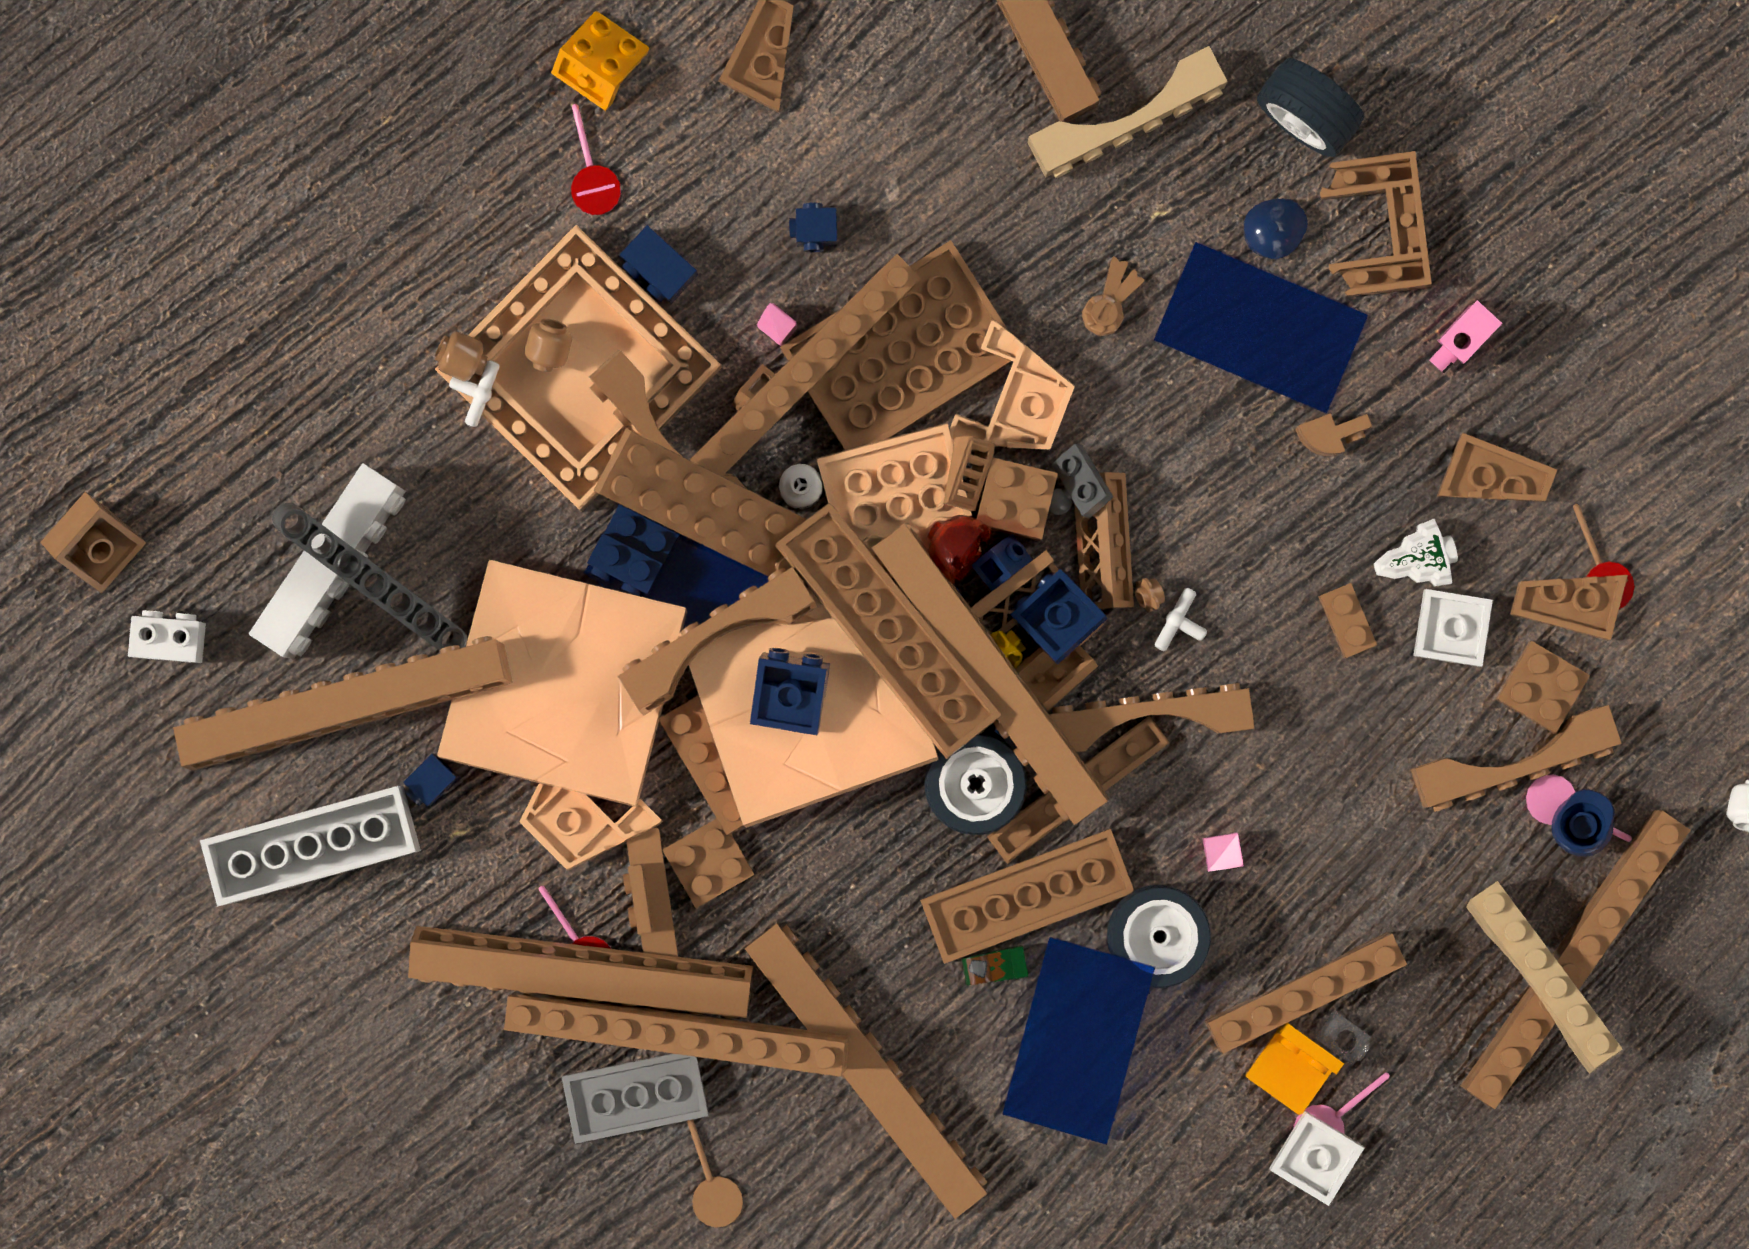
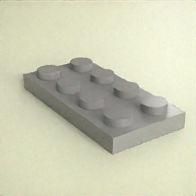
(634, 1096)

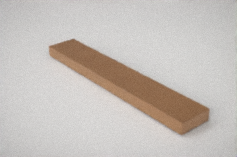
(1106, 767)

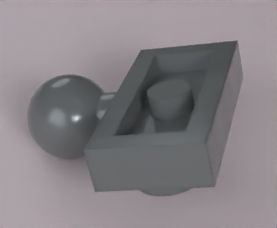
(1081, 483)

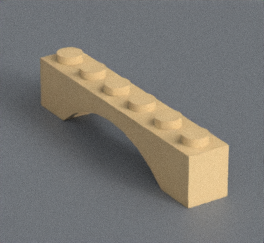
(1066, 143)
(1562, 999)

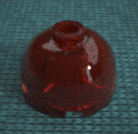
(957, 544)

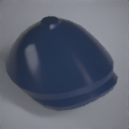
(1275, 228)
(1584, 823)

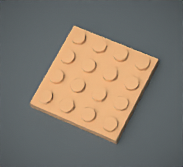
(892, 484)

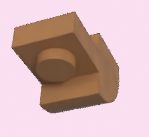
(1325, 438)

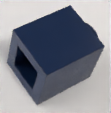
(430, 781)

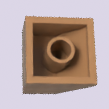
(92, 542)

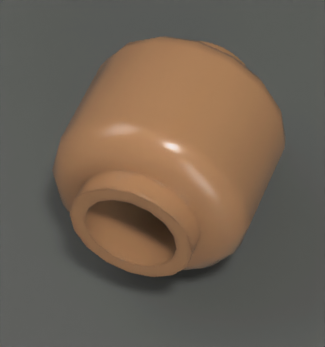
(548, 345)
(460, 356)

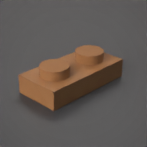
(1347, 620)

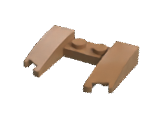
(1400, 181)

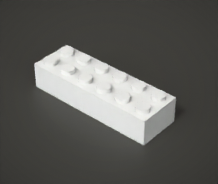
(311, 586)
(310, 845)

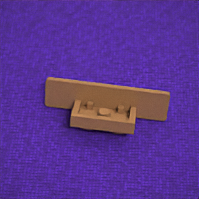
(1053, 681)
(650, 894)

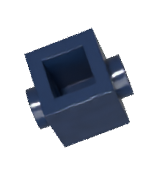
(814, 227)
(1002, 562)

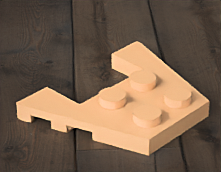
(1030, 400)
(577, 828)

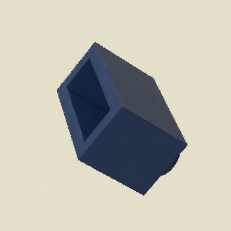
(658, 265)

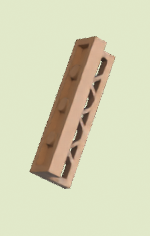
(1113, 546)
(1010, 586)

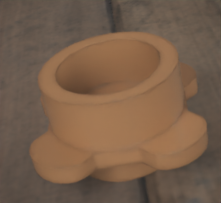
(1149, 594)

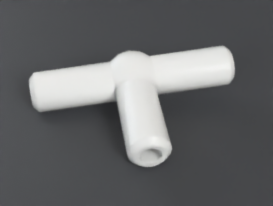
(480, 393)
(1176, 620)

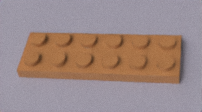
(1027, 896)

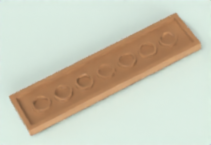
(697, 503)
(888, 630)

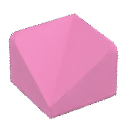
(777, 324)
(1223, 852)

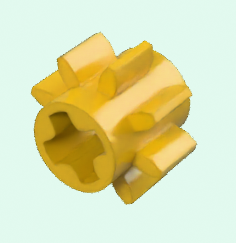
(1010, 646)

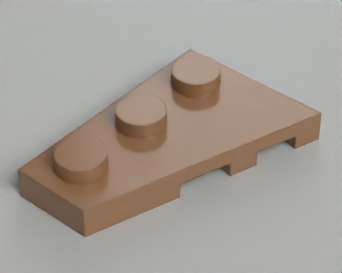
(760, 54)
(1494, 473)
(1573, 604)

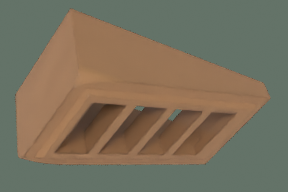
(980, 465)

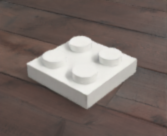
(1453, 628)
(1316, 1158)

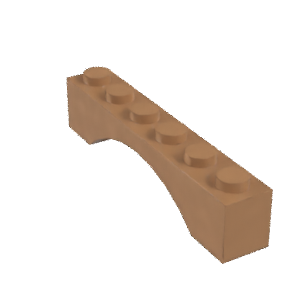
(625, 388)
(657, 676)
(1220, 711)
(1581, 735)
(1300, 996)

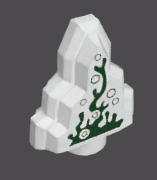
(1421, 557)

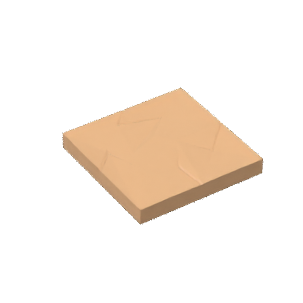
(555, 413)
(566, 710)
(777, 771)

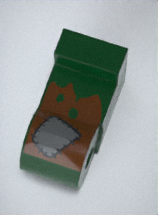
(995, 966)

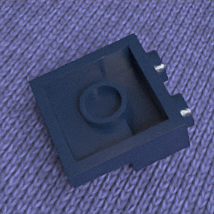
(632, 551)
(1058, 615)
(789, 691)

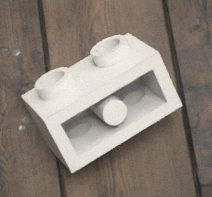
(166, 637)

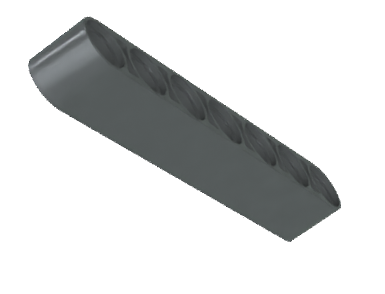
(357, 571)

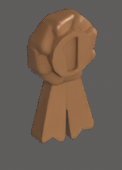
(1104, 312)

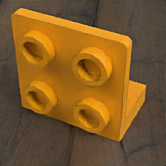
(598, 59)
(1292, 1068)

